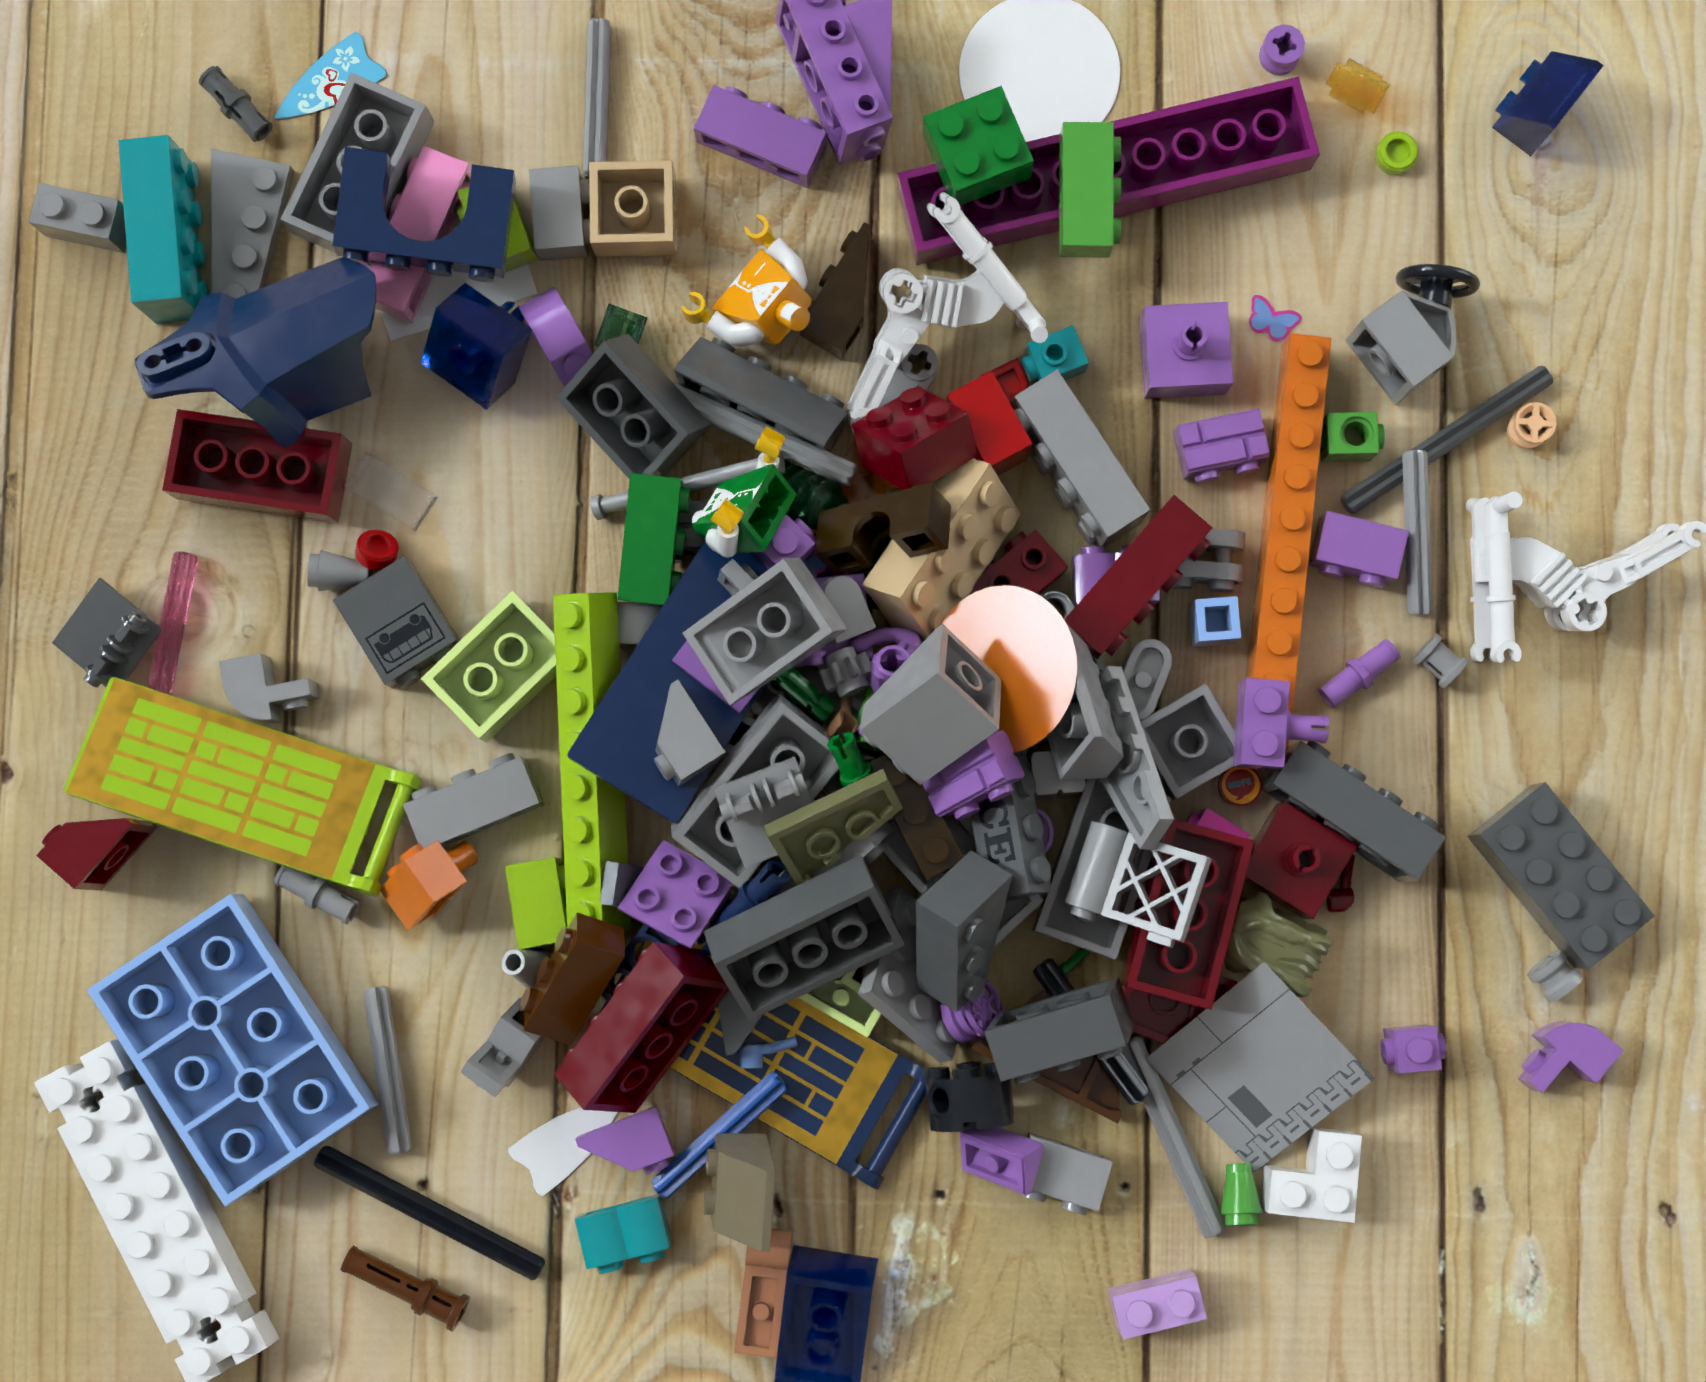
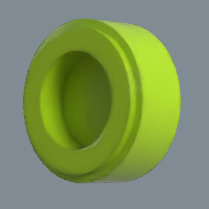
(1396, 153)

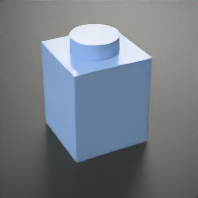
(1214, 621)

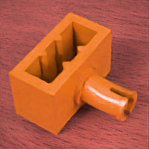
(426, 880)

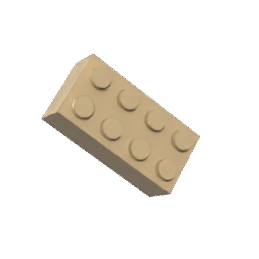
(924, 588)

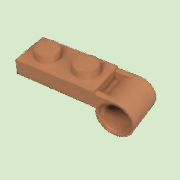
(763, 1297)

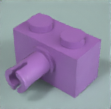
(1267, 724)

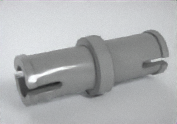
(318, 893)

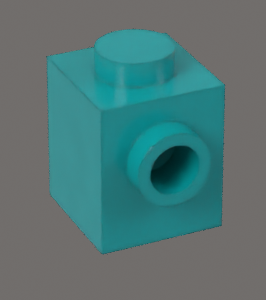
(1059, 351)

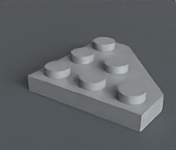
(893, 990)

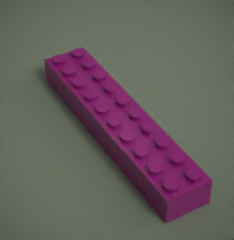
(1162, 161)

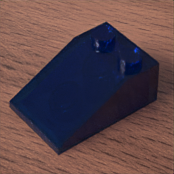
(825, 1316)

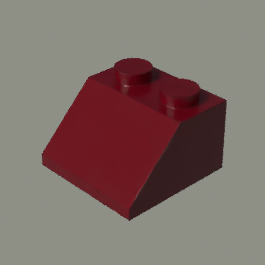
(93, 851)

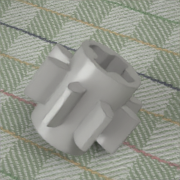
(846, 672)

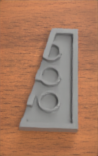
(245, 219)
(1135, 780)

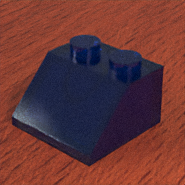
(1544, 99)

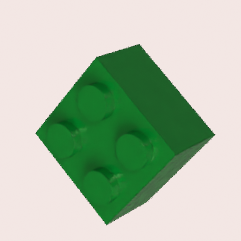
(977, 146)

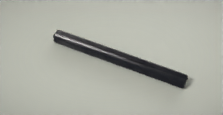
(429, 1212)

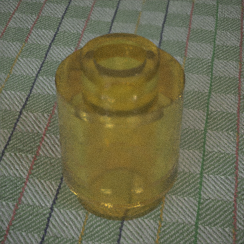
(1357, 86)

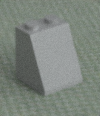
(933, 707)

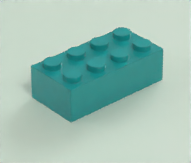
(162, 228)

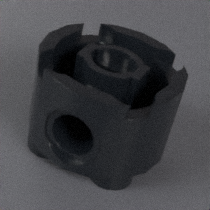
(968, 1097)

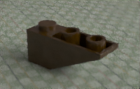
(840, 305)

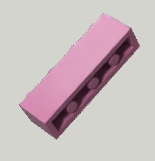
(423, 214)

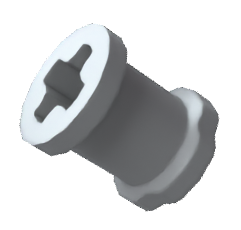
(1440, 660)

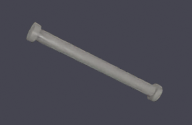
(603, 505)

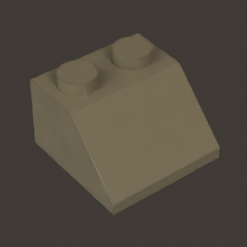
(741, 1188)

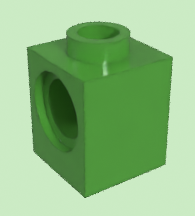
(1336, 448)

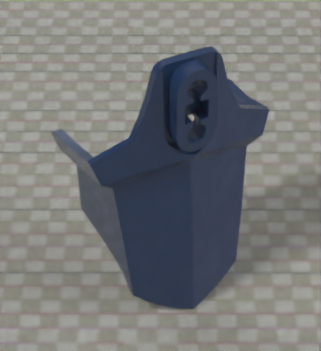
(274, 351)

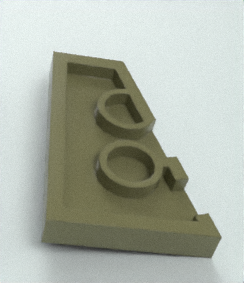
(828, 825)

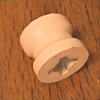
(1538, 419)

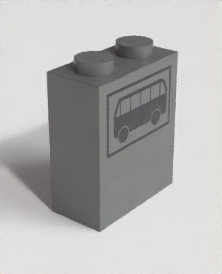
(397, 623)

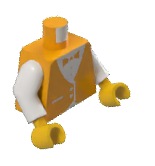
(762, 300)

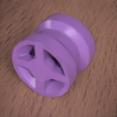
(1277, 59)

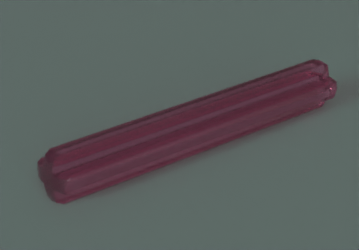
(173, 622)

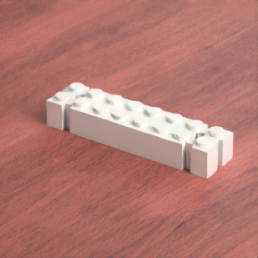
(157, 1212)

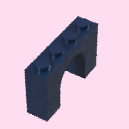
(474, 247)

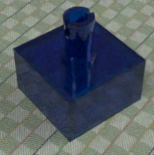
(476, 345)

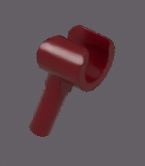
(1342, 898)

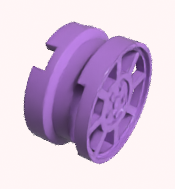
(973, 1017)

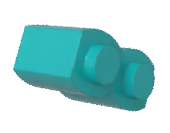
(623, 1233)

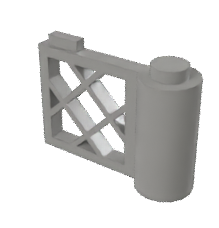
(1103, 877)

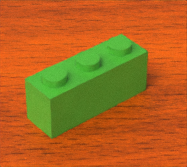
(1088, 189)

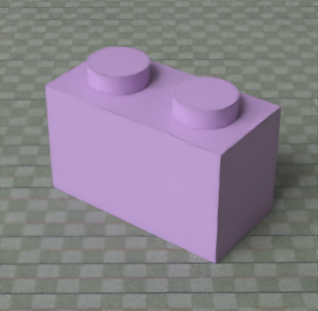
(1157, 1303)

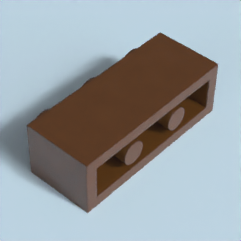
(573, 978)

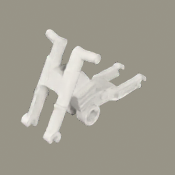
(941, 303)
(1550, 577)

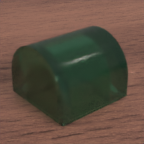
(620, 322)

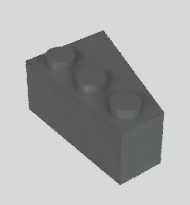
(959, 930)

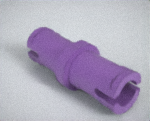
(1359, 673)

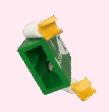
(748, 507)

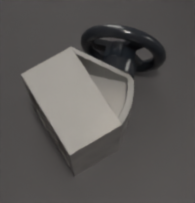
(1412, 334)

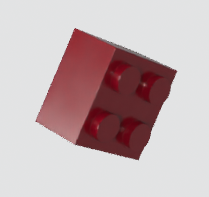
(914, 439)

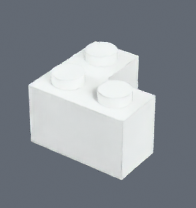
(1327, 1184)

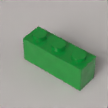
(652, 538)

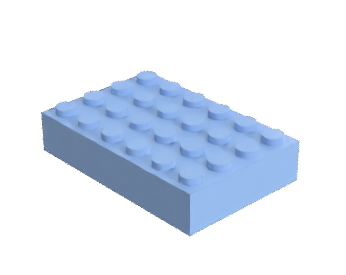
(233, 1048)

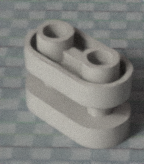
(1221, 573)
(1146, 673)

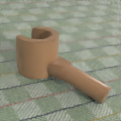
(843, 721)

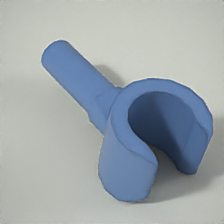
(752, 1054)

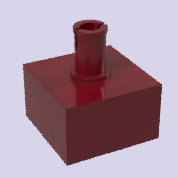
(1297, 860)

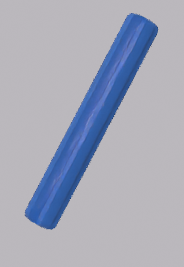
(733, 1121)

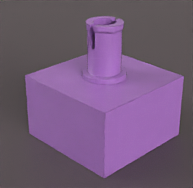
(1185, 350)

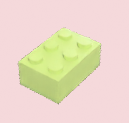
(496, 667)

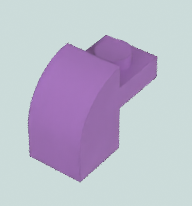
(557, 333)
(1572, 1045)

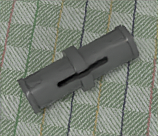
(235, 103)

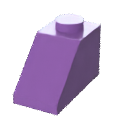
(632, 1141)

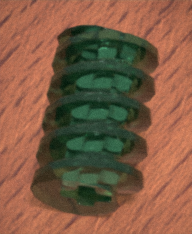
(813, 493)

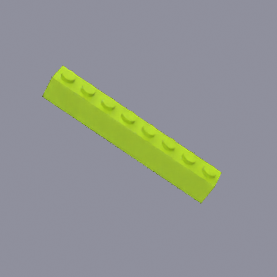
(591, 807)

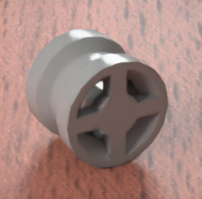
(1555, 976)

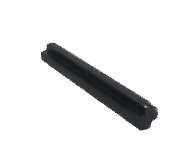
(1116, 1067)

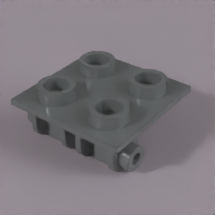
(107, 635)

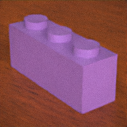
(761, 135)

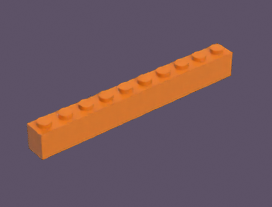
(1289, 510)

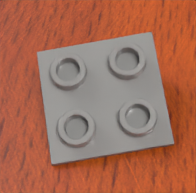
(759, 800)

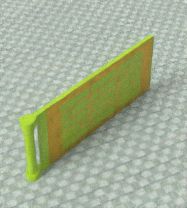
(237, 784)

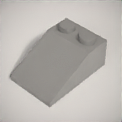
(764, 629)

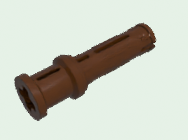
(423, 1295)

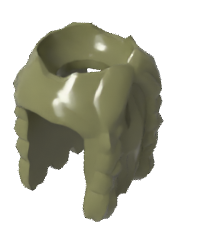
(1279, 940)

